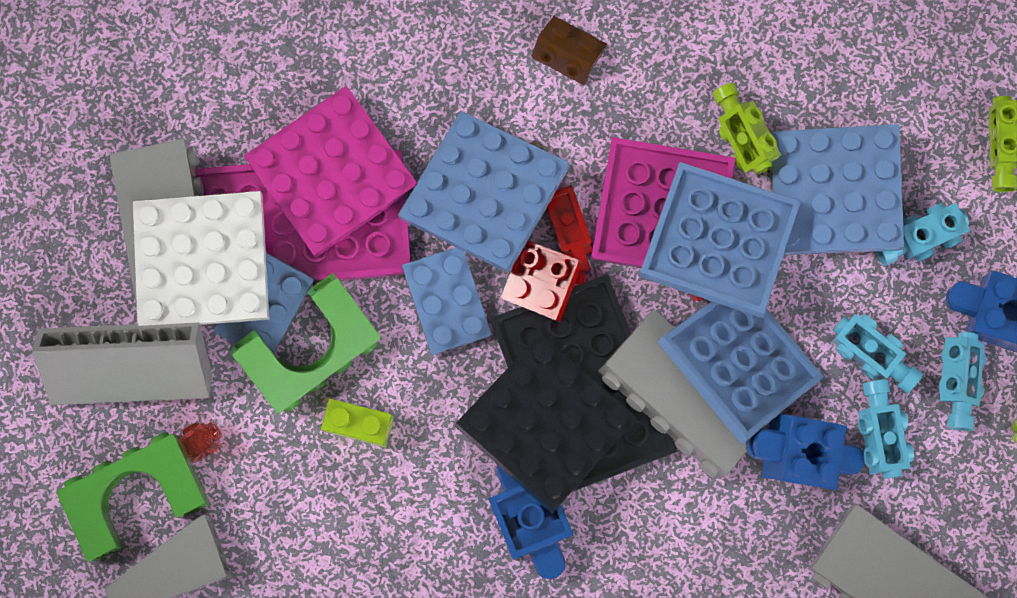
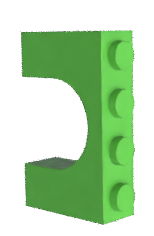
(286, 383)
(87, 498)

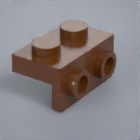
(568, 50)

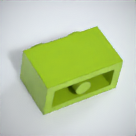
(357, 423)

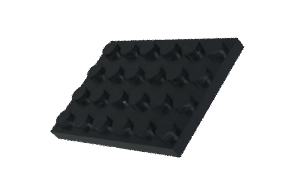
(588, 336)

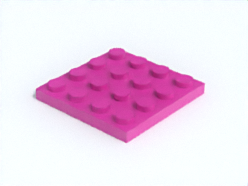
(331, 171)
(635, 195)

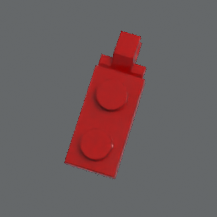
(570, 226)

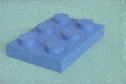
(285, 295)
(446, 300)

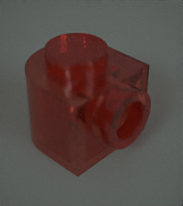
(201, 440)

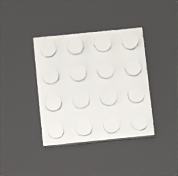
(201, 259)

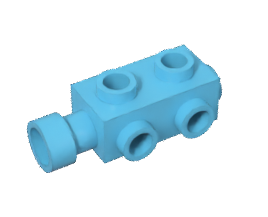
(934, 232)
(872, 343)
(960, 376)
(887, 438)

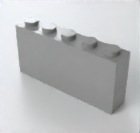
(152, 174)
(122, 363)
(669, 399)
(876, 562)

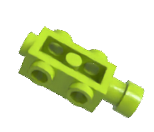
(745, 131)
(1004, 139)

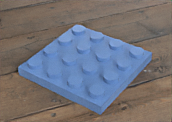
(845, 188)
(484, 191)
(720, 239)
(740, 365)

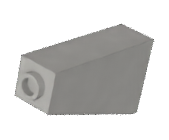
(177, 567)

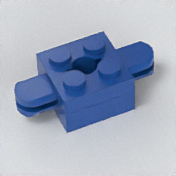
(990, 307)
(805, 451)
(530, 527)

